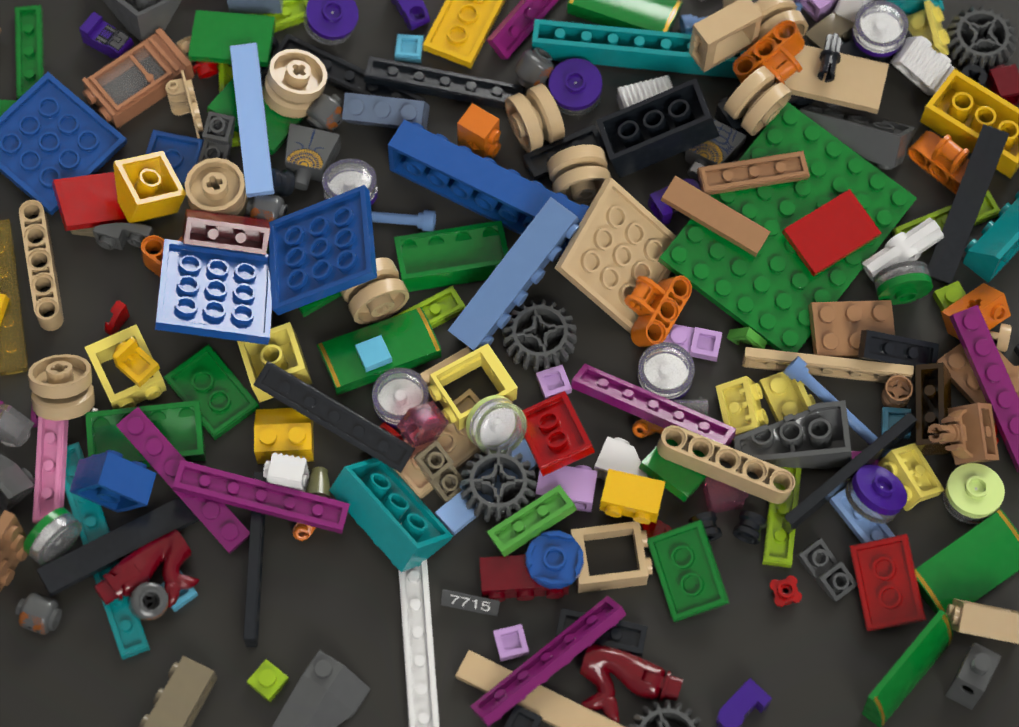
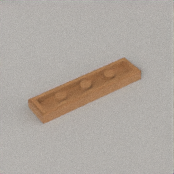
(753, 173)
(715, 216)

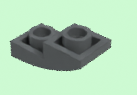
(217, 136)
(116, 234)
(826, 570)

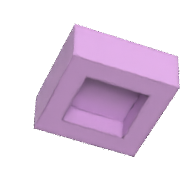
(681, 336)
(705, 344)
(553, 381)
(511, 642)

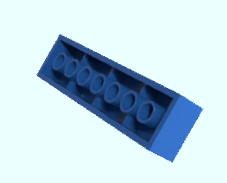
(470, 179)

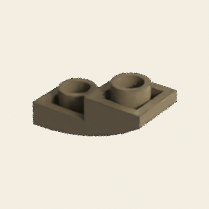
(829, 25)
(439, 471)

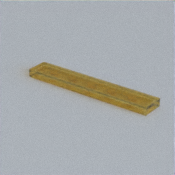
(12, 339)

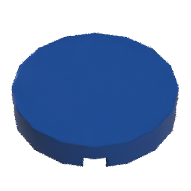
(554, 559)

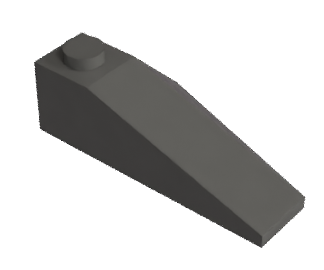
(143, 16)
(877, 141)
(804, 440)
(14, 483)
(323, 696)

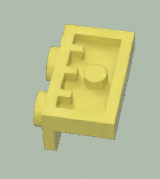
(928, 24)
(785, 395)
(741, 404)
(914, 472)

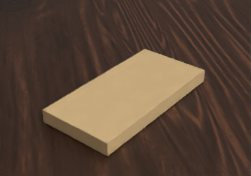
(856, 82)
(454, 443)

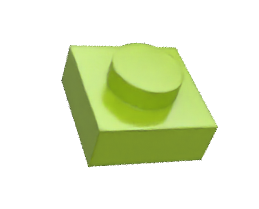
(948, 295)
(268, 680)

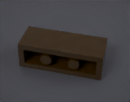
(932, 401)

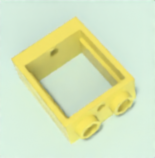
(103, 350)
(481, 357)

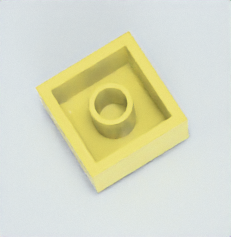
(282, 351)

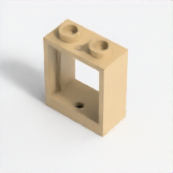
(725, 33)
(614, 580)
(984, 620)

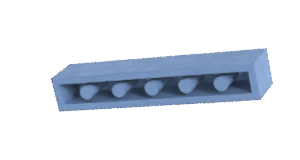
(515, 274)

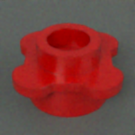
(205, 69)
(782, 598)

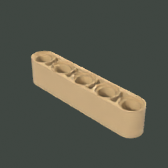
(46, 275)
(739, 461)

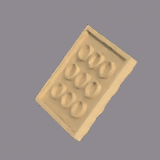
(614, 248)

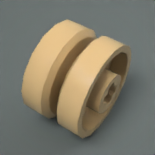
(777, 11)
(294, 82)
(757, 100)
(535, 117)
(578, 172)
(216, 187)
(377, 297)
(61, 387)

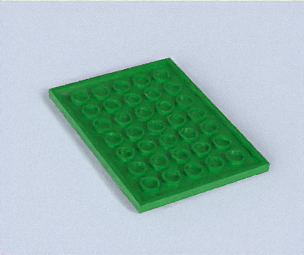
(775, 286)

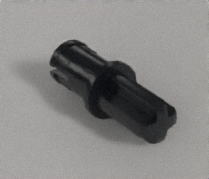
(830, 57)

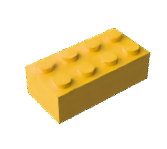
(962, 109)

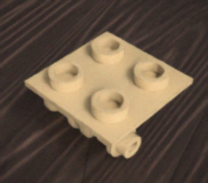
(183, 100)

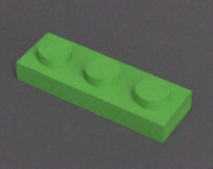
(531, 520)

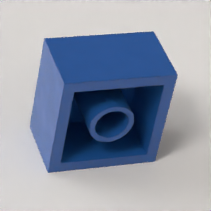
(113, 481)

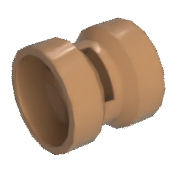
(900, 387)

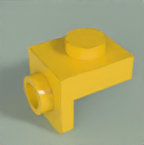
(134, 362)

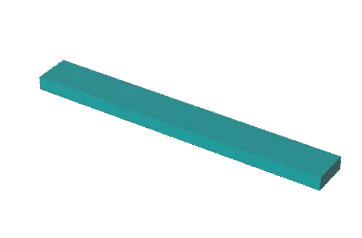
(124, 625)

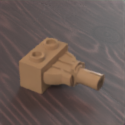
(969, 433)

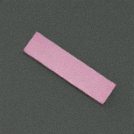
(50, 467)

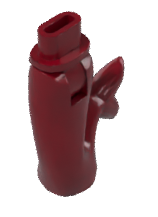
(143, 563)
(632, 671)

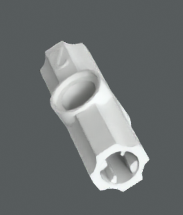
(904, 247)

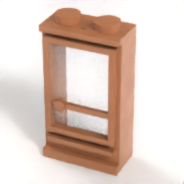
(136, 79)

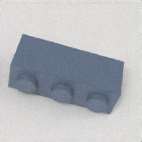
(383, 111)

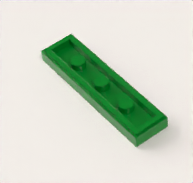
(28, 47)

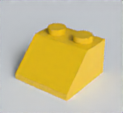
(147, 187)
(282, 432)
(632, 496)

